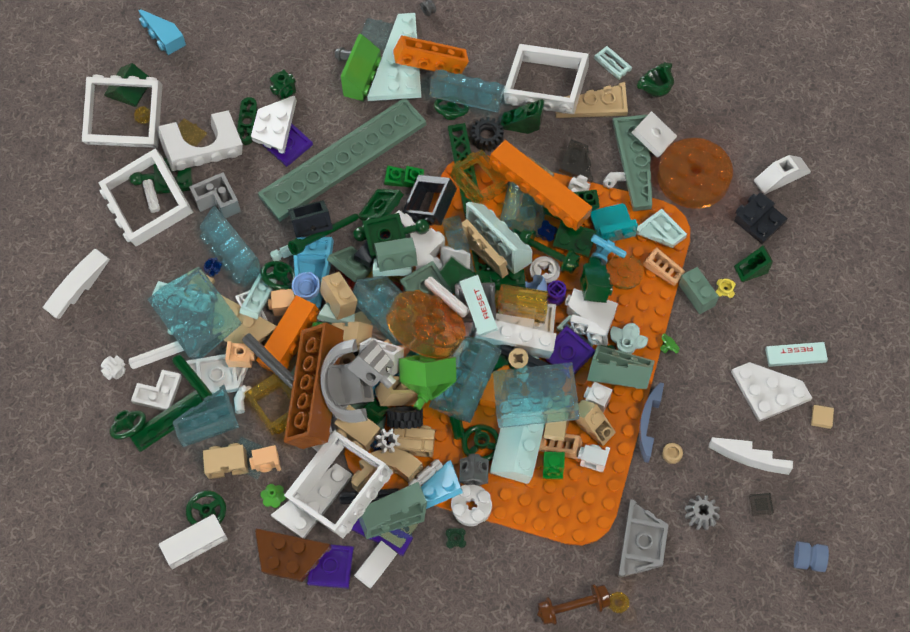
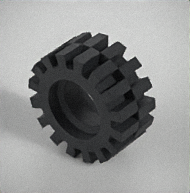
(487, 143)
(404, 417)

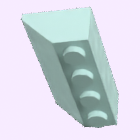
(499, 236)
(517, 452)

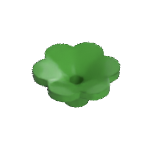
(669, 344)
(275, 499)

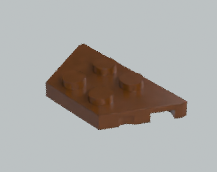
(288, 555)

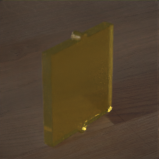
(191, 132)

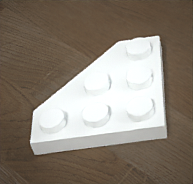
(769, 391)

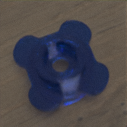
(544, 234)
(212, 266)

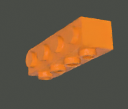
(430, 55)
(286, 337)

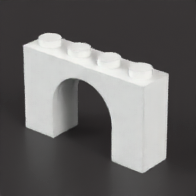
(182, 155)

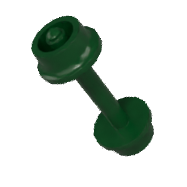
(570, 261)

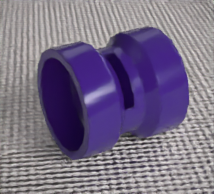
(554, 296)

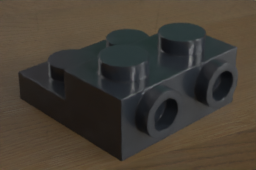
(759, 217)

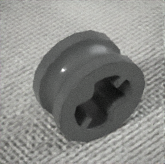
(428, 7)

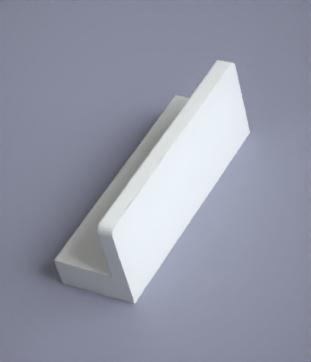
(192, 541)

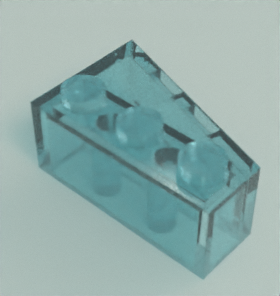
(207, 419)

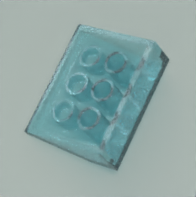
(194, 313)
(535, 395)

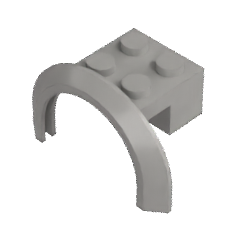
(343, 387)

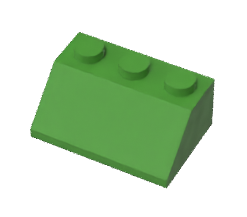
(360, 69)

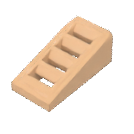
(656, 269)
(569, 439)

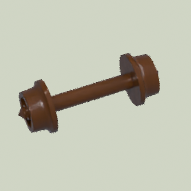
(599, 596)

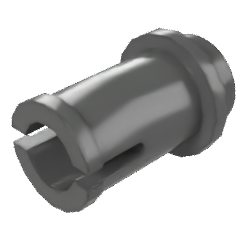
(342, 54)

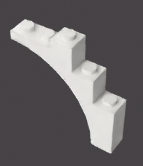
(426, 245)

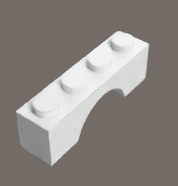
(534, 341)

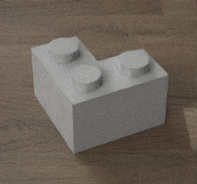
(216, 192)

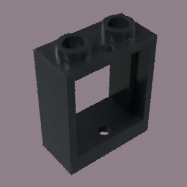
(430, 184)
(310, 215)

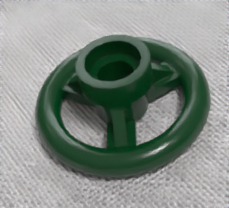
(450, 110)
(279, 273)
(125, 420)
(480, 435)
(201, 508)

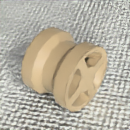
(516, 355)

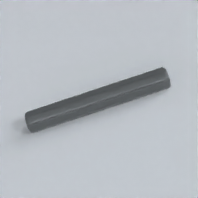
(269, 359)

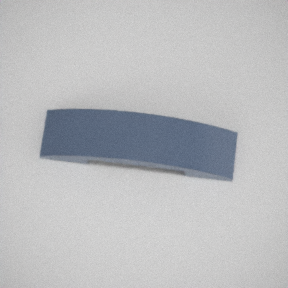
(646, 442)

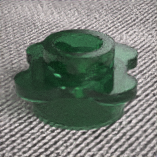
(451, 533)

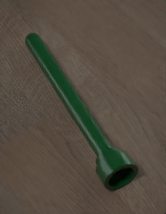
(298, 245)

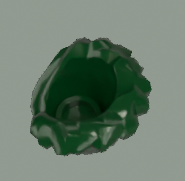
(657, 80)

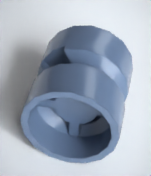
(814, 556)

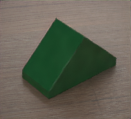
(754, 265)

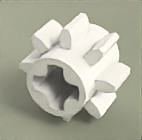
(579, 184)
(113, 367)
(392, 438)

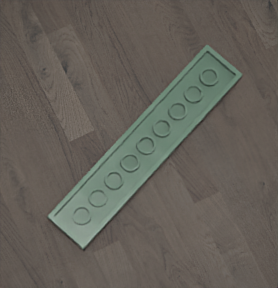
(342, 159)

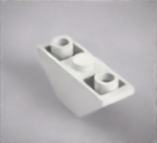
(781, 173)

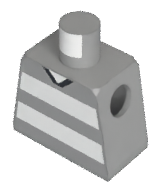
(373, 366)

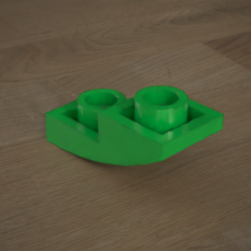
(402, 177)

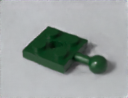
(183, 179)
(379, 205)
(393, 225)

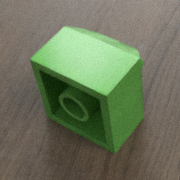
(427, 376)

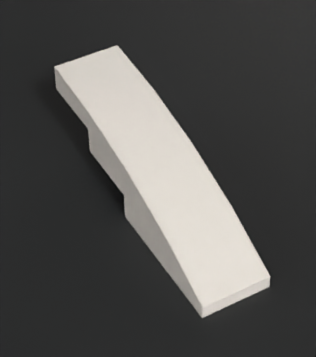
(76, 282)
(743, 453)

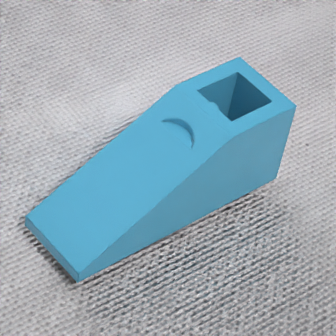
(165, 32)

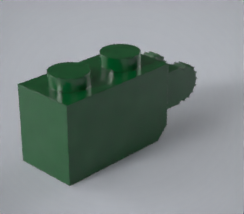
(595, 281)

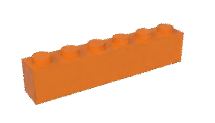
(540, 185)

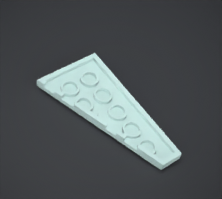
(394, 79)

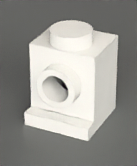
(593, 457)

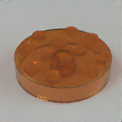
(686, 158)
(425, 324)

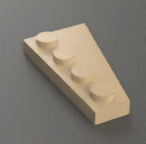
(600, 103)

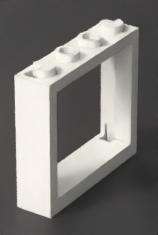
(551, 57)
(113, 140)
(160, 223)
(319, 466)

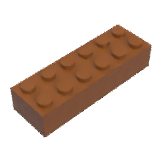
(308, 414)

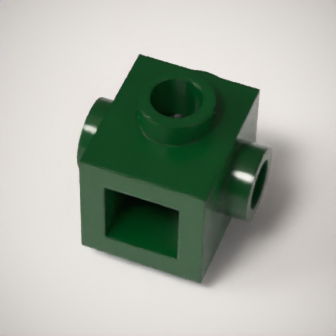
(282, 84)

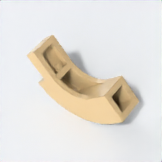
(399, 462)

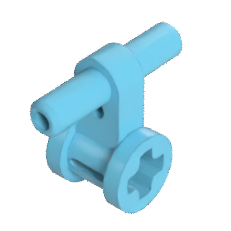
(604, 248)

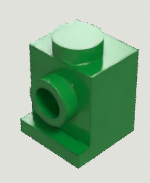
(553, 465)

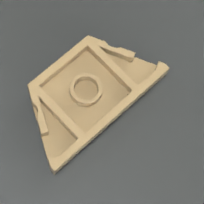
(257, 328)

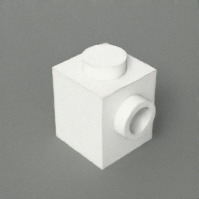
(599, 395)

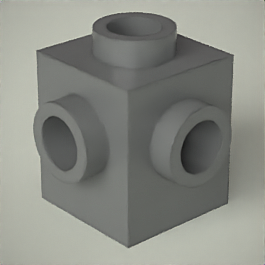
(474, 470)

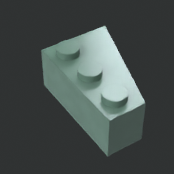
(620, 368)
(394, 511)

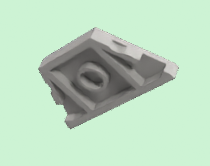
(643, 541)

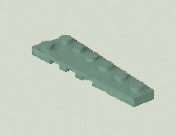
(635, 162)

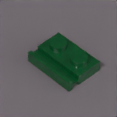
(577, 240)

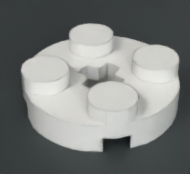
(476, 515)

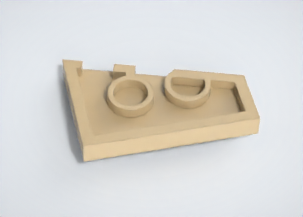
(484, 250)

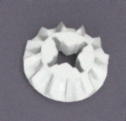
(543, 263)

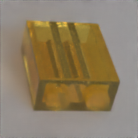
(522, 302)

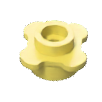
(729, 284)

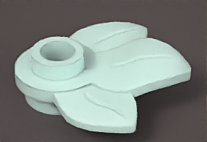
(628, 338)

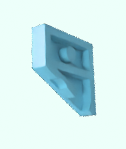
(442, 485)

